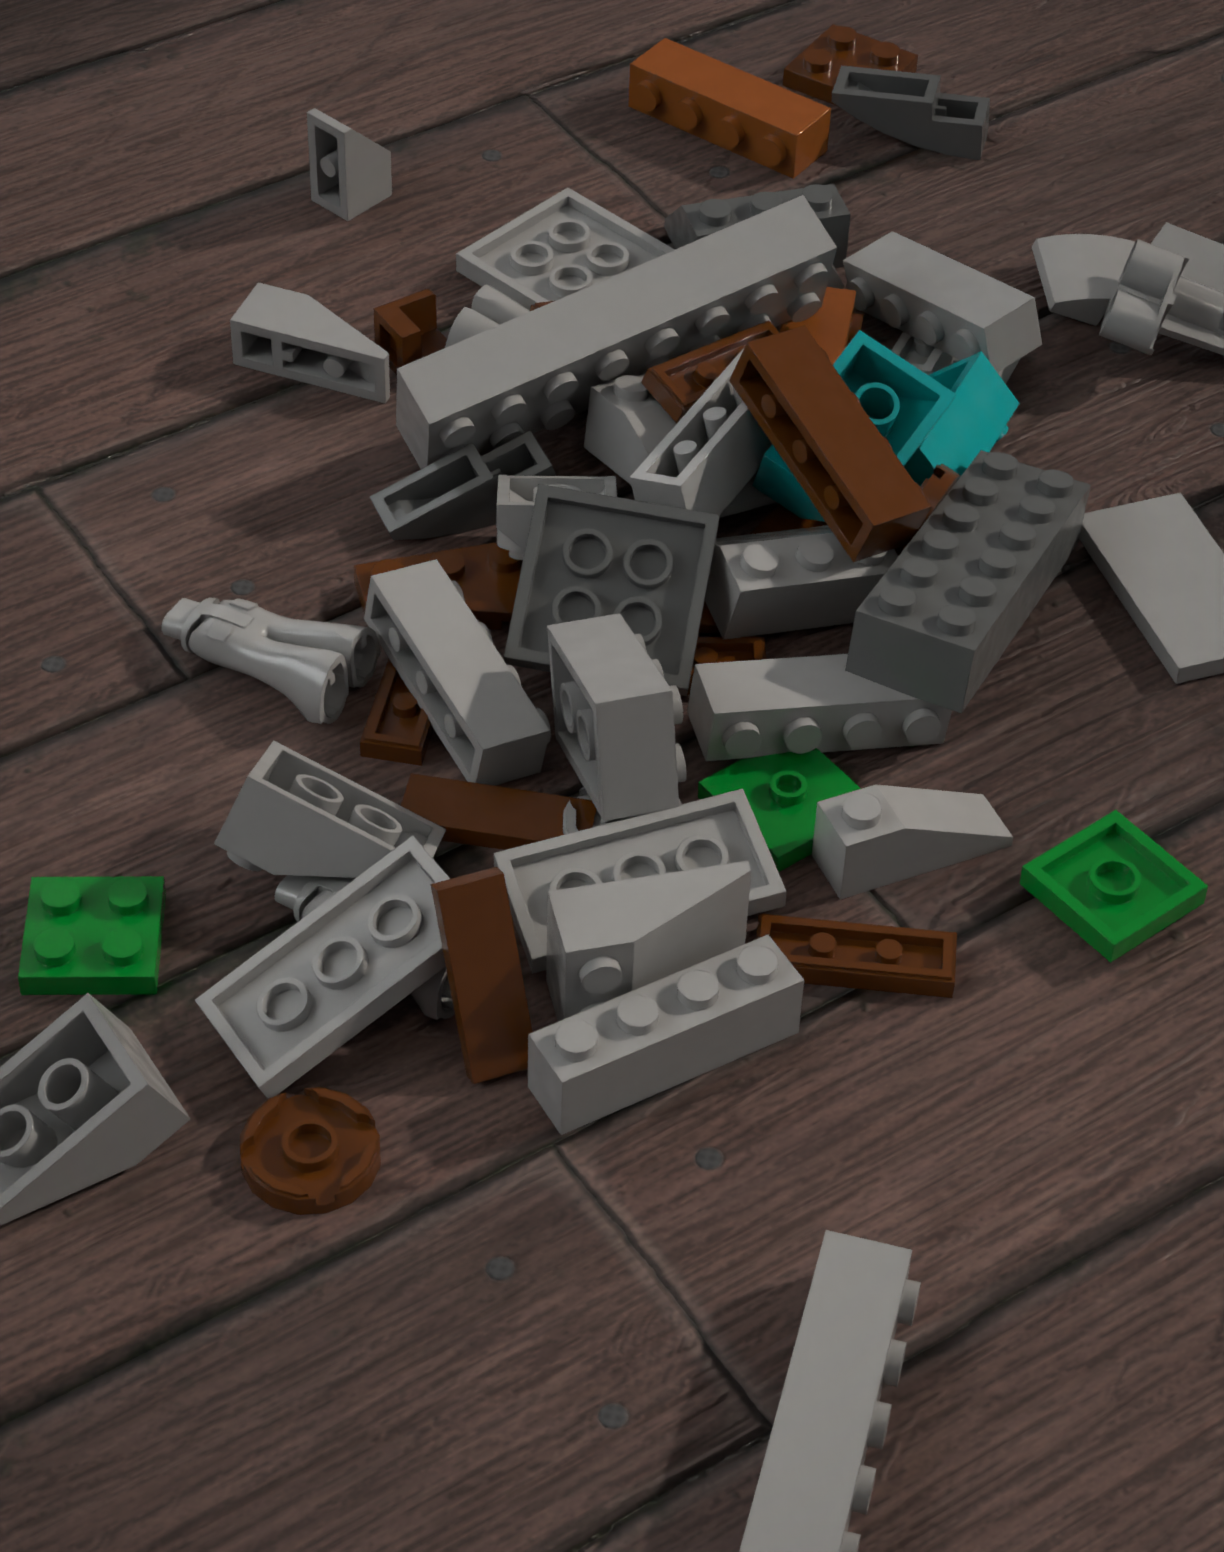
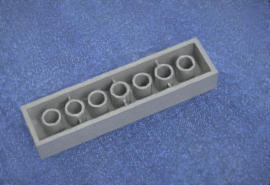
(543, 363)

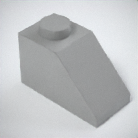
(345, 167)

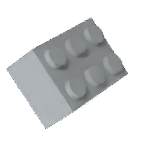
(615, 716)

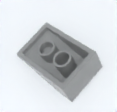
(630, 423)
(314, 821)
(640, 930)
(78, 1109)

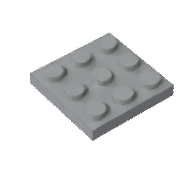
(557, 250)

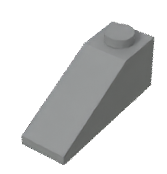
(308, 343)
(900, 833)

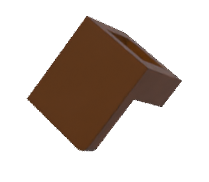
(408, 328)

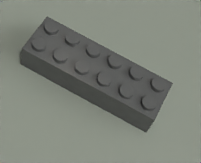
(968, 580)

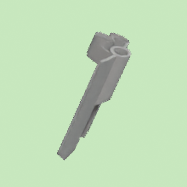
(1170, 291)

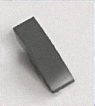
(914, 109)
(457, 490)

